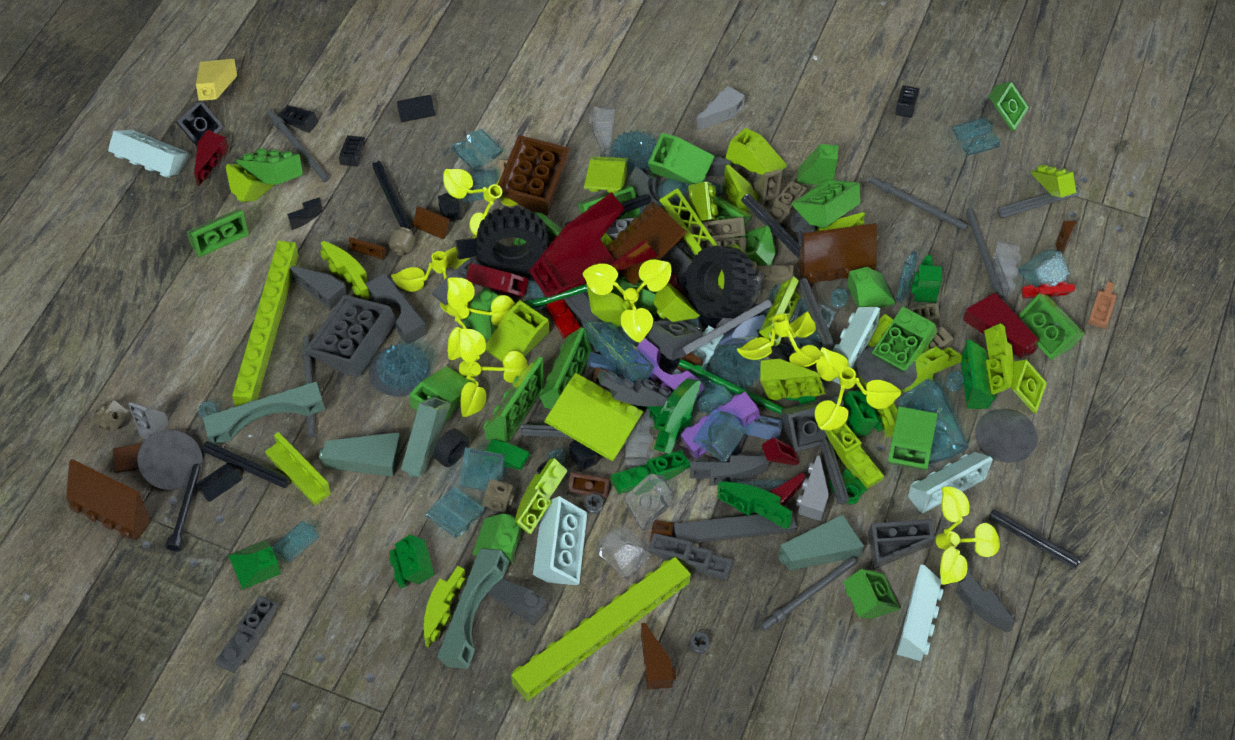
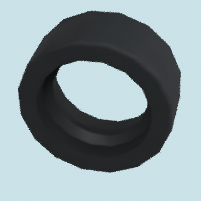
(450, 447)

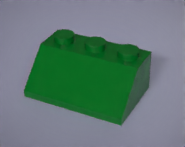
(976, 378)

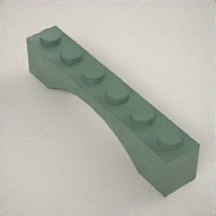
(227, 423)
(486, 572)

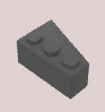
(898, 539)

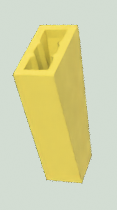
(214, 78)

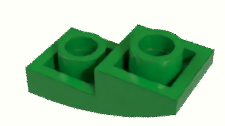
(514, 456)

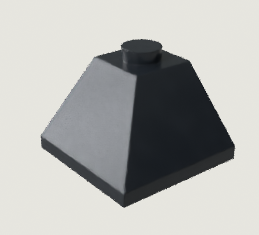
(197, 120)

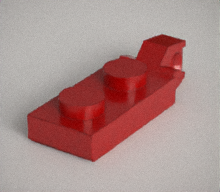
(1060, 289)
(562, 317)

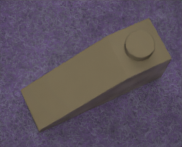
(768, 188)
(721, 228)

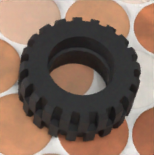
(511, 223)
(738, 282)

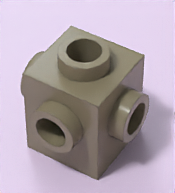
(110, 416)
(498, 495)

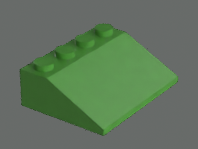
(516, 403)

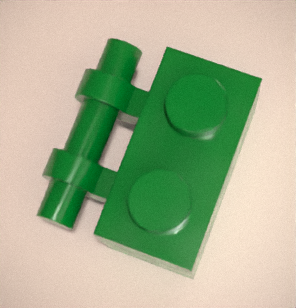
(927, 281)
(861, 415)
(411, 561)

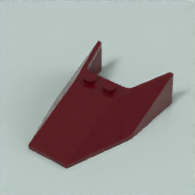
(581, 247)

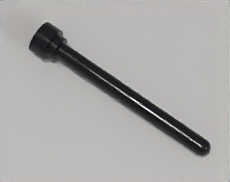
(175, 541)

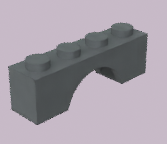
(645, 184)
(409, 324)

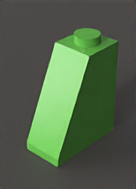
(819, 165)

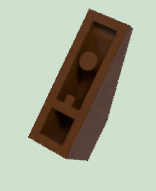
(656, 662)

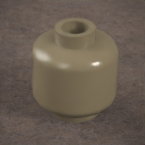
(401, 241)

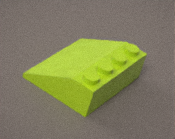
(593, 417)

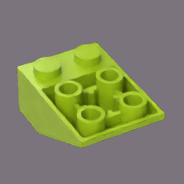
(754, 153)
(606, 174)
(701, 201)
(518, 331)
(789, 380)

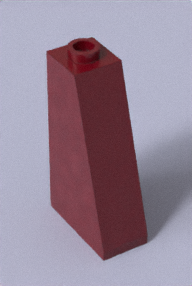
(994, 311)

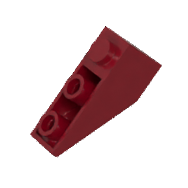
(209, 152)
(497, 280)

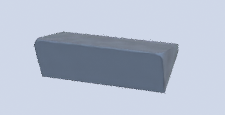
(597, 361)
(765, 428)

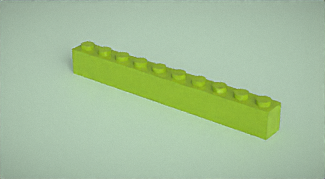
(265, 324)
(600, 629)

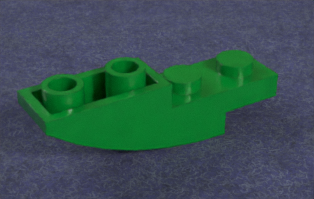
(677, 406)
(665, 465)
(753, 499)

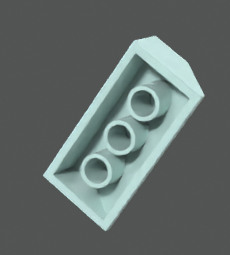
(148, 152)
(857, 335)
(960, 475)
(560, 543)
(920, 614)

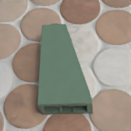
(424, 435)
(363, 454)
(822, 545)

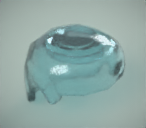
(668, 186)

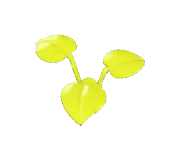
(458, 184)
(655, 275)
(412, 278)
(458, 295)
(801, 327)
(470, 347)
(833, 416)
(954, 566)

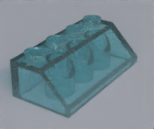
(618, 350)
(948, 437)

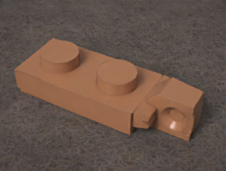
(1103, 307)

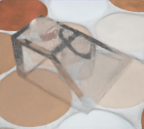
(649, 499)
(624, 551)

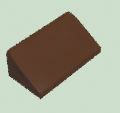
(431, 223)
(1065, 235)
(368, 248)
(126, 458)
(588, 484)

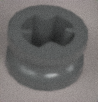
(588, 503)
(701, 648)

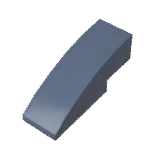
(743, 332)

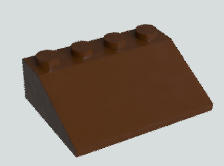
(534, 173)
(653, 226)
(835, 252)
(106, 501)

